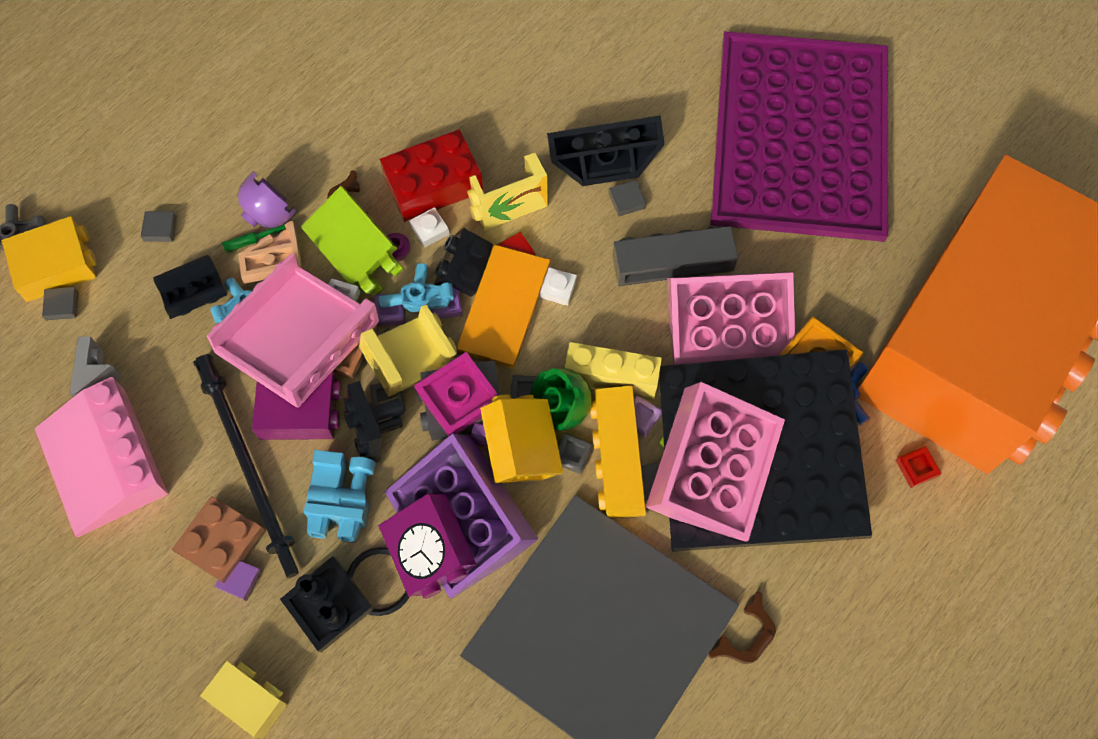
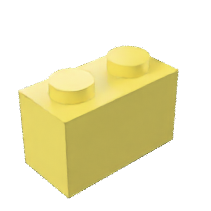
(244, 699)

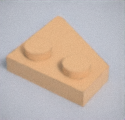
(260, 260)

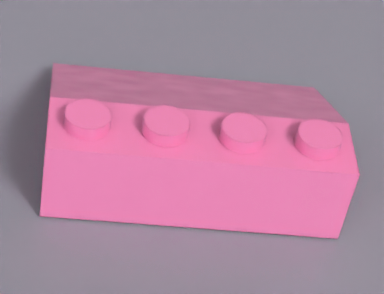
(730, 316)
(99, 457)
(716, 462)

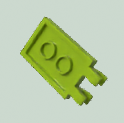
(352, 241)

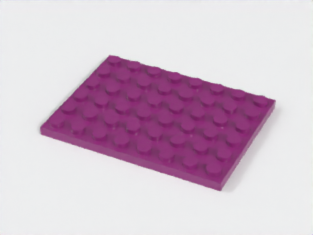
(802, 137)

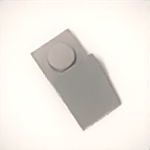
(88, 366)

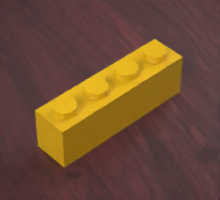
(619, 453)

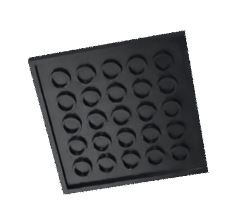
(817, 468)

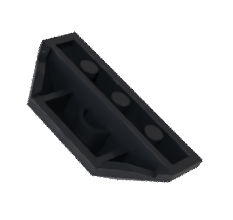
(607, 150)

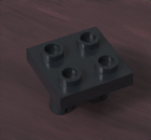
(370, 420)
(326, 604)

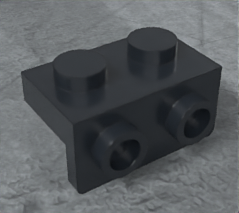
(463, 261)
(190, 286)

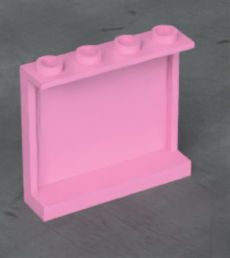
(292, 331)

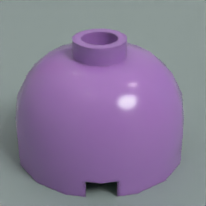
(263, 203)

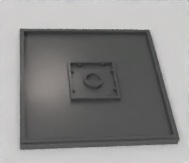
(599, 630)

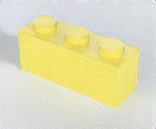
(615, 368)

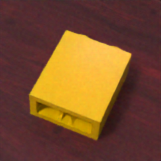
(49, 258)
(521, 439)

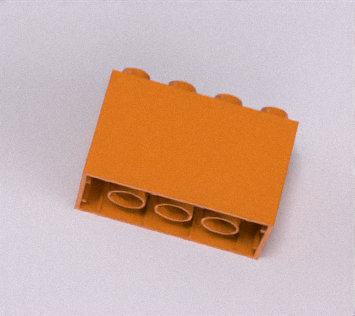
(997, 323)

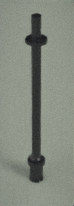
(213, 385)

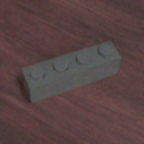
(674, 255)

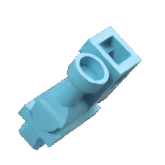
(331, 502)

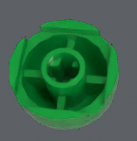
(567, 396)

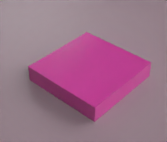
(456, 394)

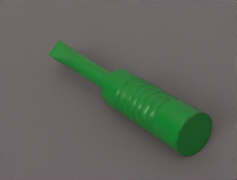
(248, 239)

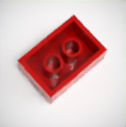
(430, 174)

